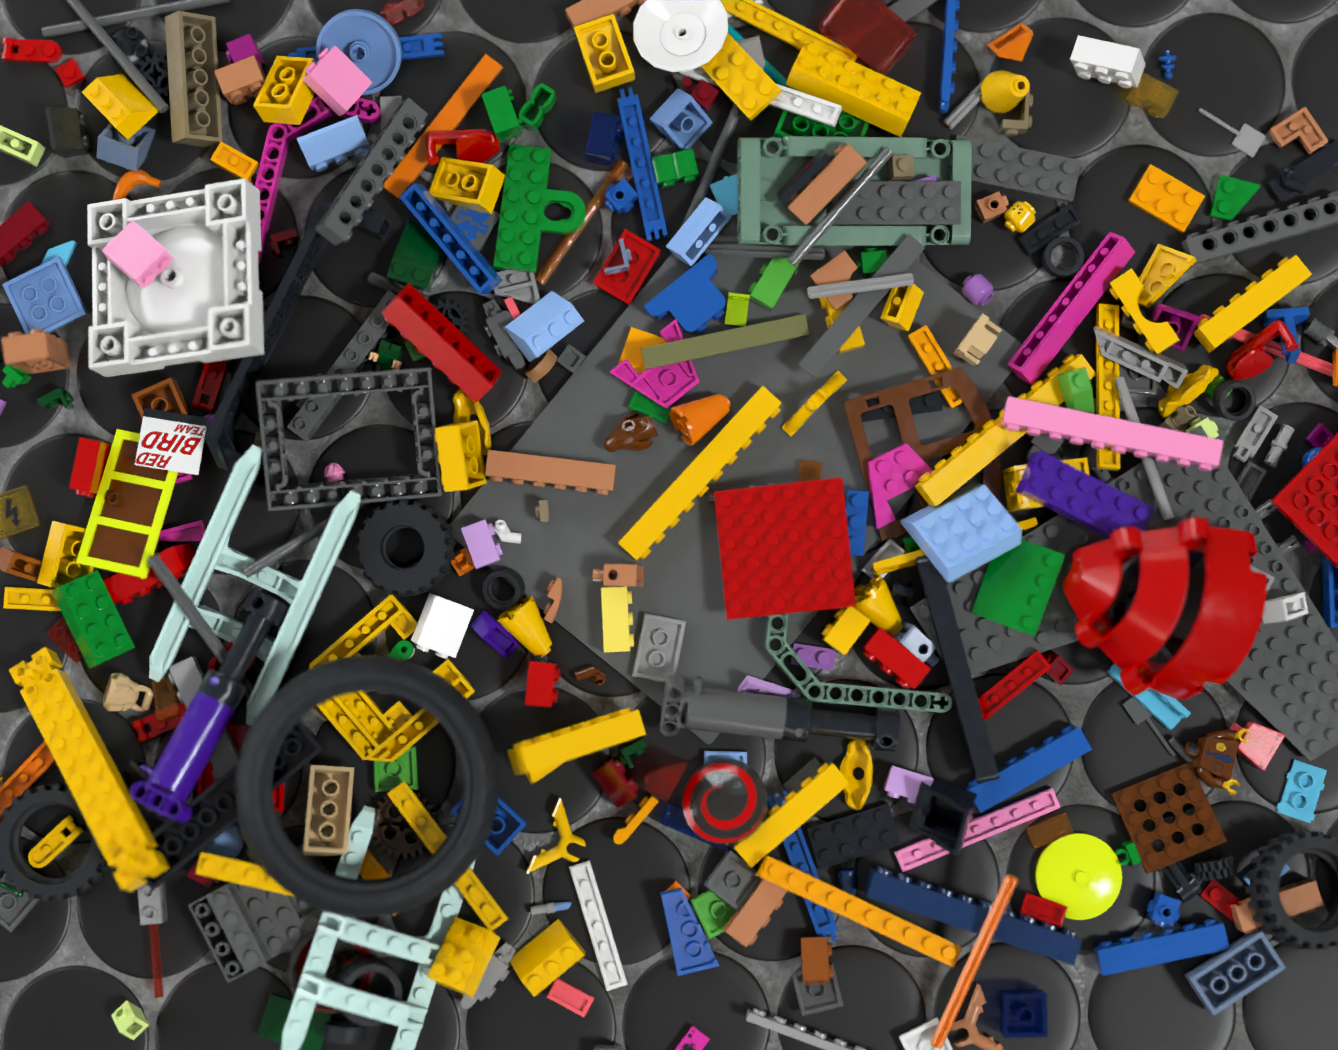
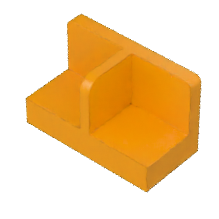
(234, 162)

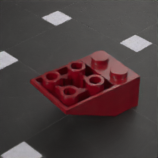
(615, 782)

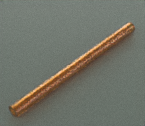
(591, 209)

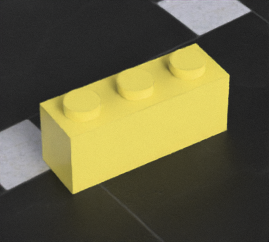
(616, 619)

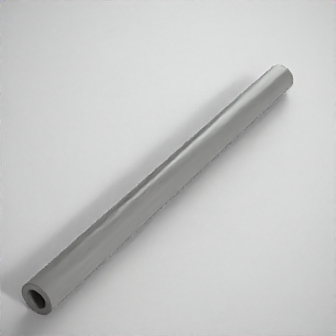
(1148, 462)

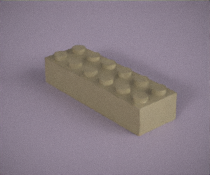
(192, 79)

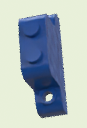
(691, 298)

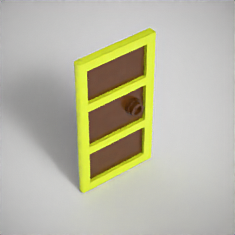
(126, 511)

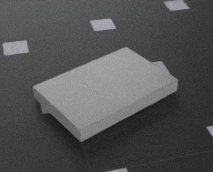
(658, 647)

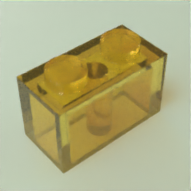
(1152, 96)

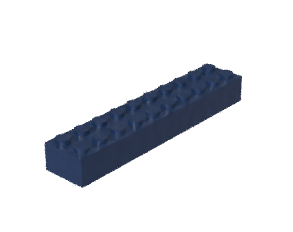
(969, 915)

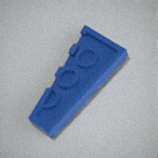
(687, 939)

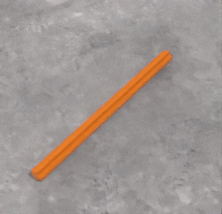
(974, 961)

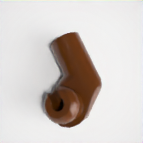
(592, 673)

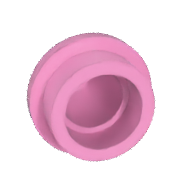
(334, 472)

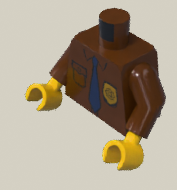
(1216, 757)

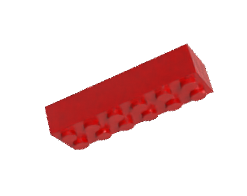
(441, 343)

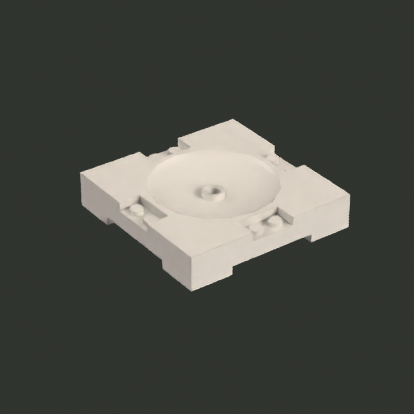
(208, 308)

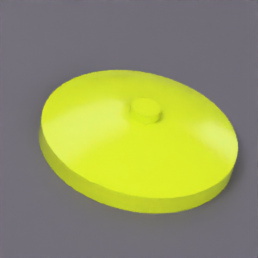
(1080, 875)

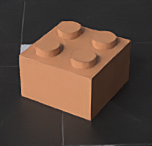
(241, 80)

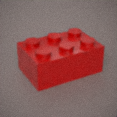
(894, 659)

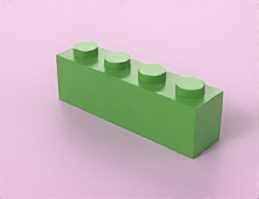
(772, 283)

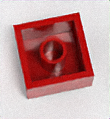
(541, 684)

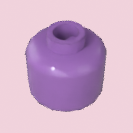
(977, 289)

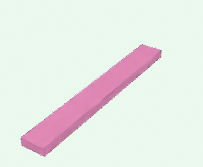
(982, 827)

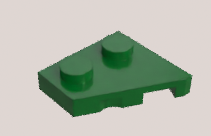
(1230, 197)

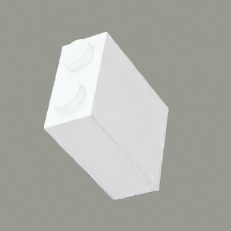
(441, 626)

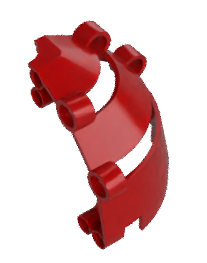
(1226, 620)

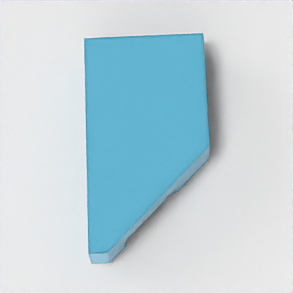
(64, 251)

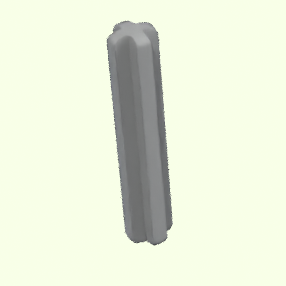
(964, 107)

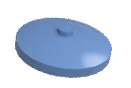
(367, 42)

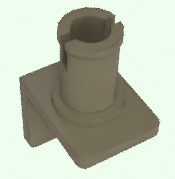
(1179, 420)

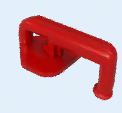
(471, 145)
(1251, 359)

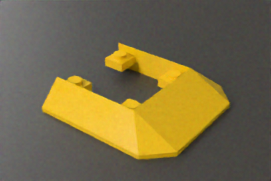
(356, 716)

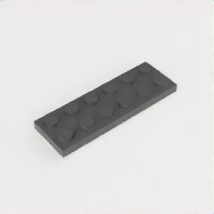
(1023, 170)
(903, 203)

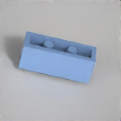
(698, 231)

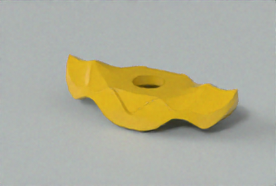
(1194, 383)
(464, 409)
(857, 791)

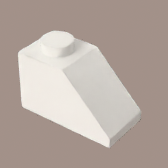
(1285, 608)

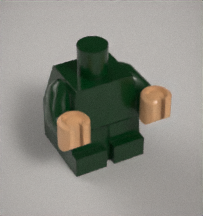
(388, 354)

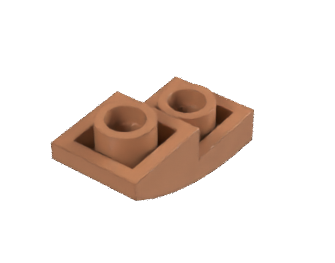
(555, 592)

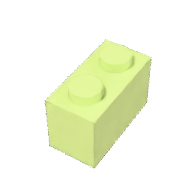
(20, 146)

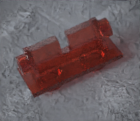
(394, 13)

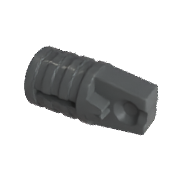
(1320, 333)

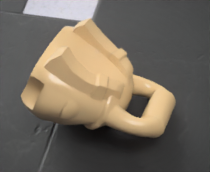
(123, 693)

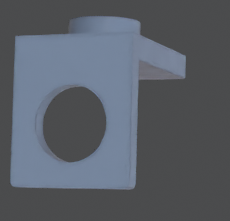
(626, 257)

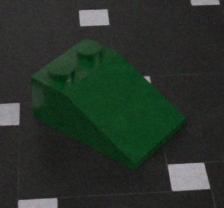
(415, 258)

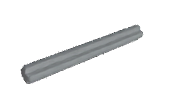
(860, 285)

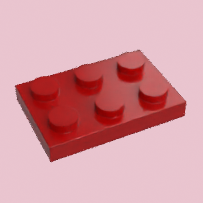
(627, 283)

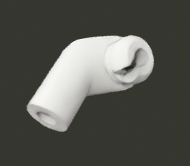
(505, 534)

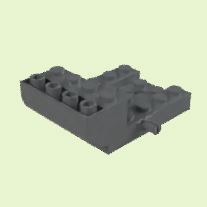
(253, 924)

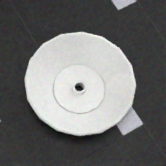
(659, 30)

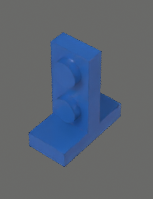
(1290, 317)

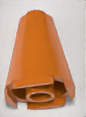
(699, 416)

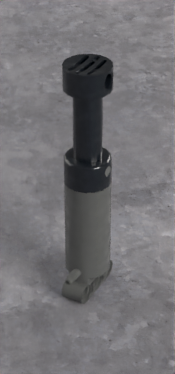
(768, 716)

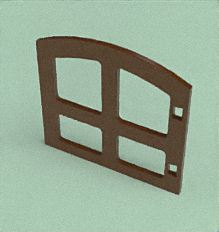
(899, 398)

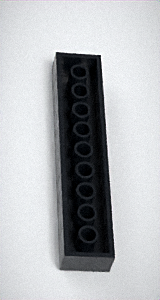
(217, 809)

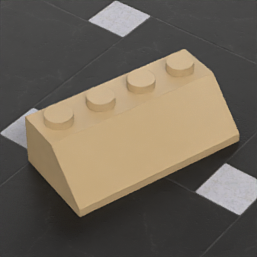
(328, 810)

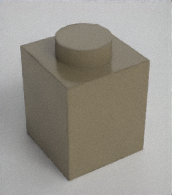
(900, 168)

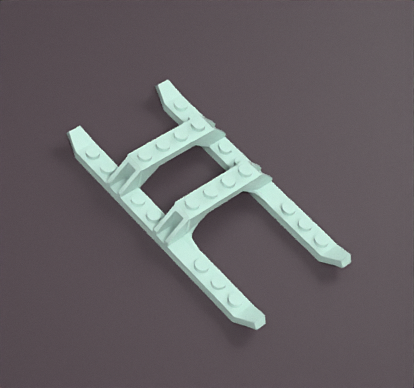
(215, 554)
(423, 949)

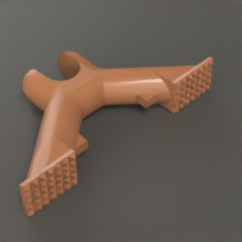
(969, 1024)

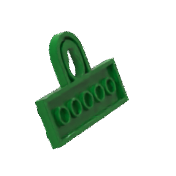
(524, 207)

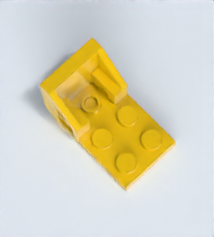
(1012, 477)

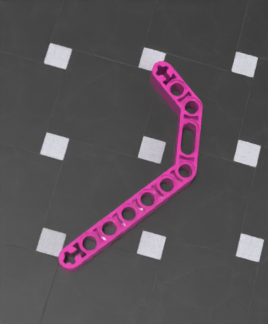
(281, 145)

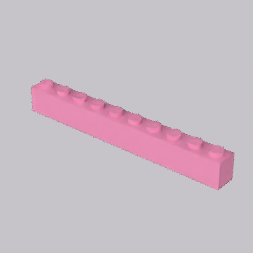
(1112, 433)

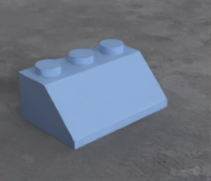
(334, 143)
(543, 325)

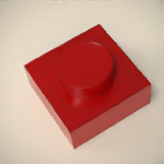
(70, 73)

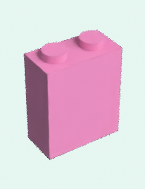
(336, 80)
(137, 255)

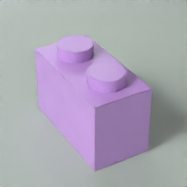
(481, 543)
(904, 783)

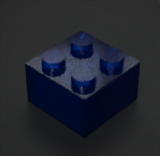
(602, 139)
(1023, 1013)

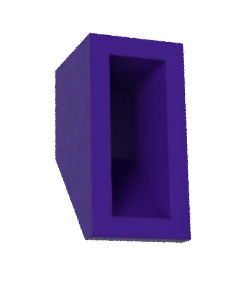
(494, 634)

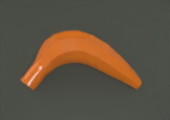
(132, 179)

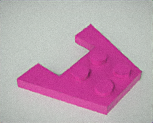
(661, 384)
(890, 476)

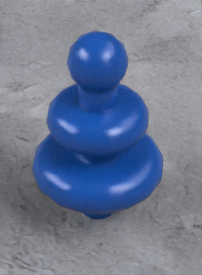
(1168, 65)

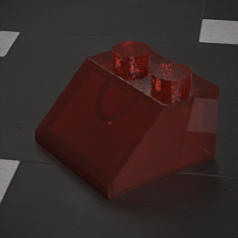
(664, 779)

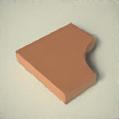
(836, 271)

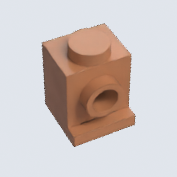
(988, 213)

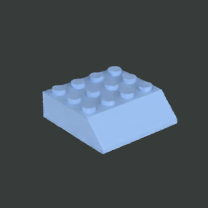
(963, 531)

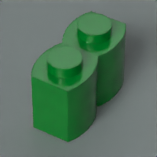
(541, 102)
(675, 168)

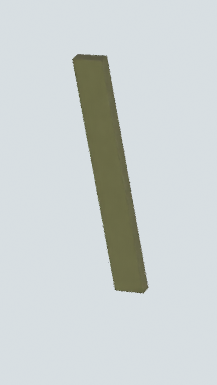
(725, 341)

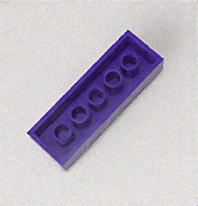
(1081, 496)

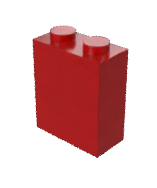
(89, 466)

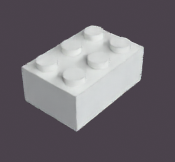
(1107, 62)

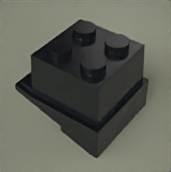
(943, 814)

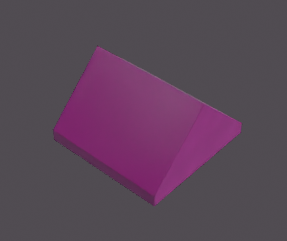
(1180, 321)

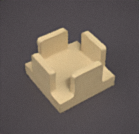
(977, 340)

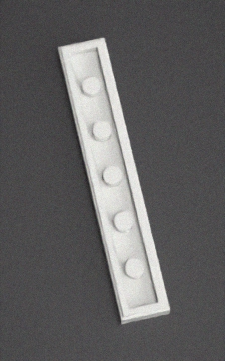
(598, 925)

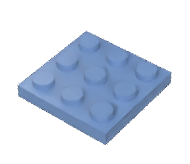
(45, 297)

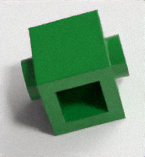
(871, 261)

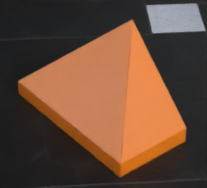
(1012, 43)

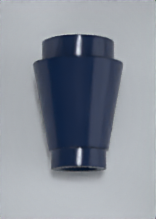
(848, 880)

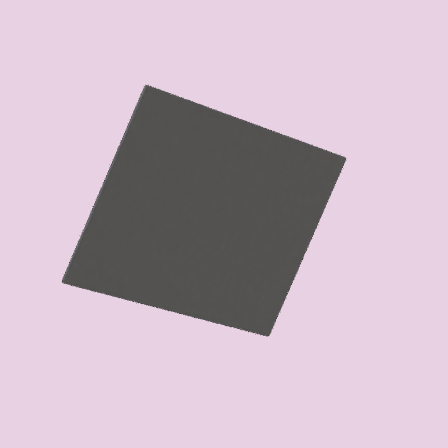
(685, 568)

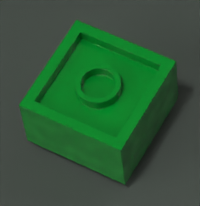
(502, 114)

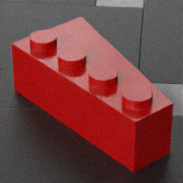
(125, 587)

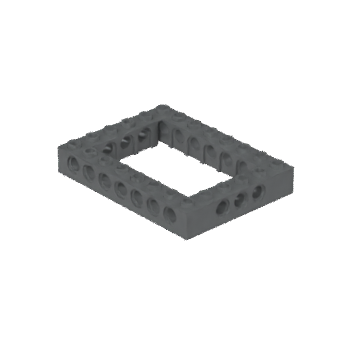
(285, 496)

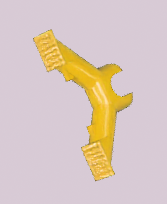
(814, 403)
(560, 849)

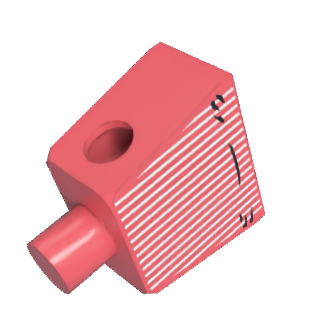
(1262, 744)

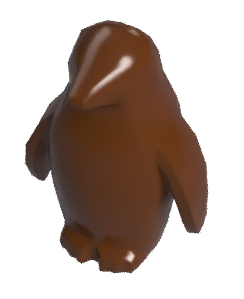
(631, 434)

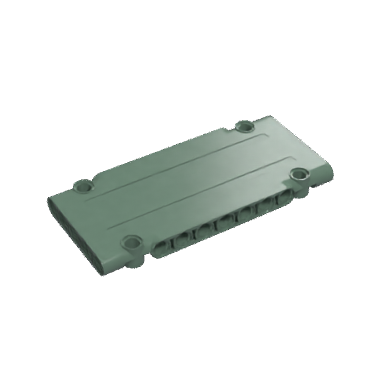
(765, 174)

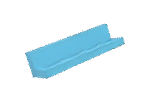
(1161, 706)

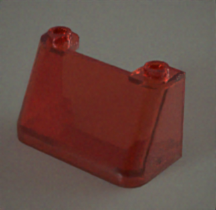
(869, 32)

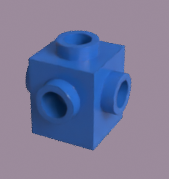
(623, 190)
(1160, 903)

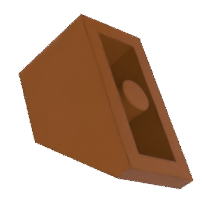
(19, 564)

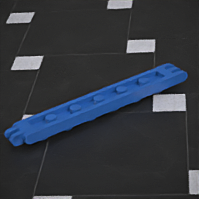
(949, 47)
(412, 48)
(641, 164)
(801, 860)

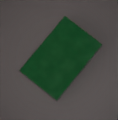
(275, 1019)

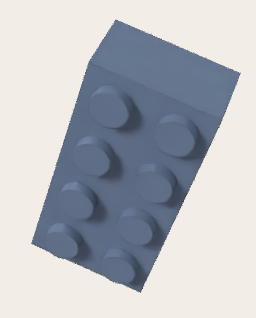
(1234, 971)

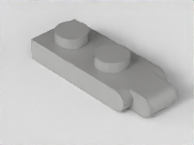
(1254, 433)

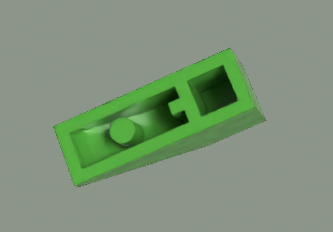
(1077, 390)

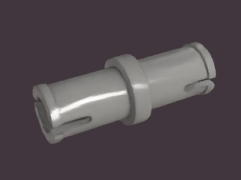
(1279, 445)

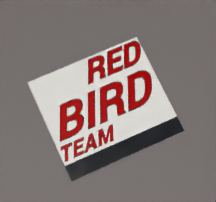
(171, 441)

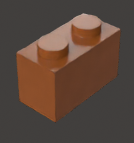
(815, 961)

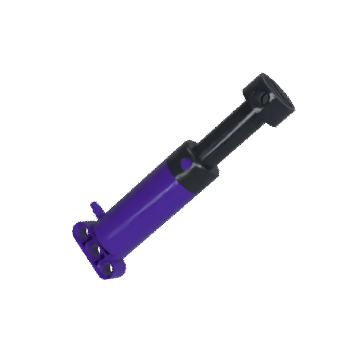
(207, 715)

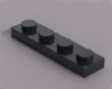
(919, 405)

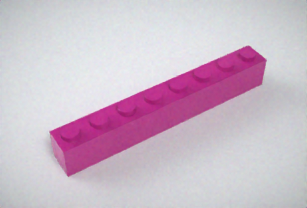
(1071, 308)

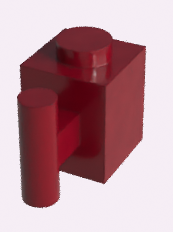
(702, 93)

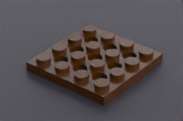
(1193, 795)

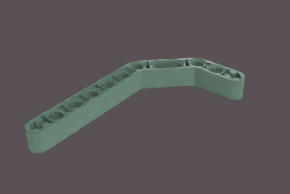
(845, 690)

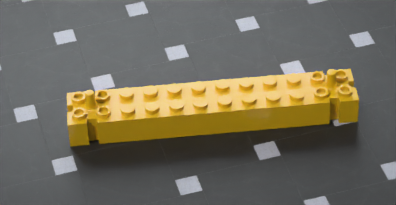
(88, 769)

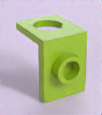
(737, 309)

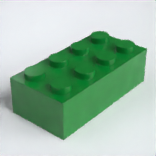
(93, 619)

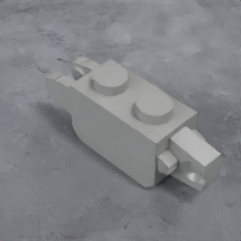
(496, 970)

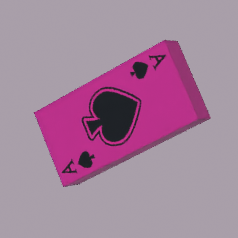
(693, 1040)

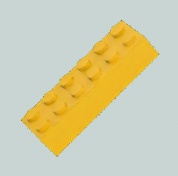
(854, 87)
(575, 742)

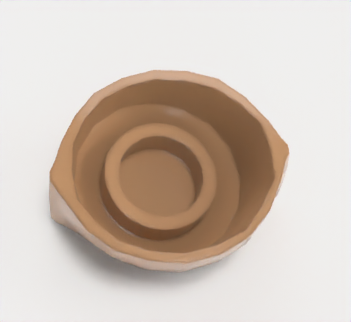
(541, 365)

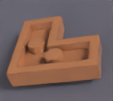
(1300, 126)

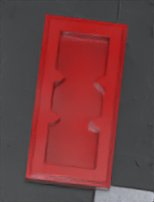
(1043, 909)

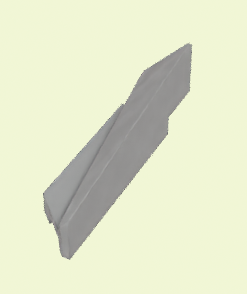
(1140, 358)

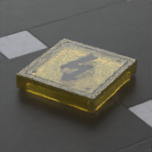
(17, 512)

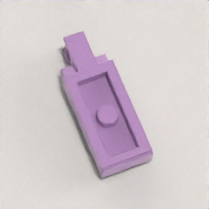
(759, 686)

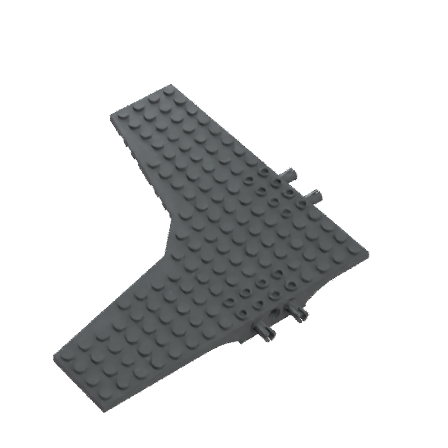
(1292, 662)

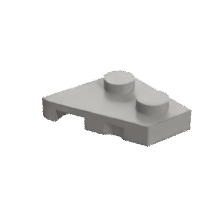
(518, 285)

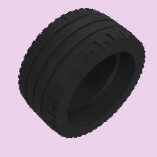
(365, 965)

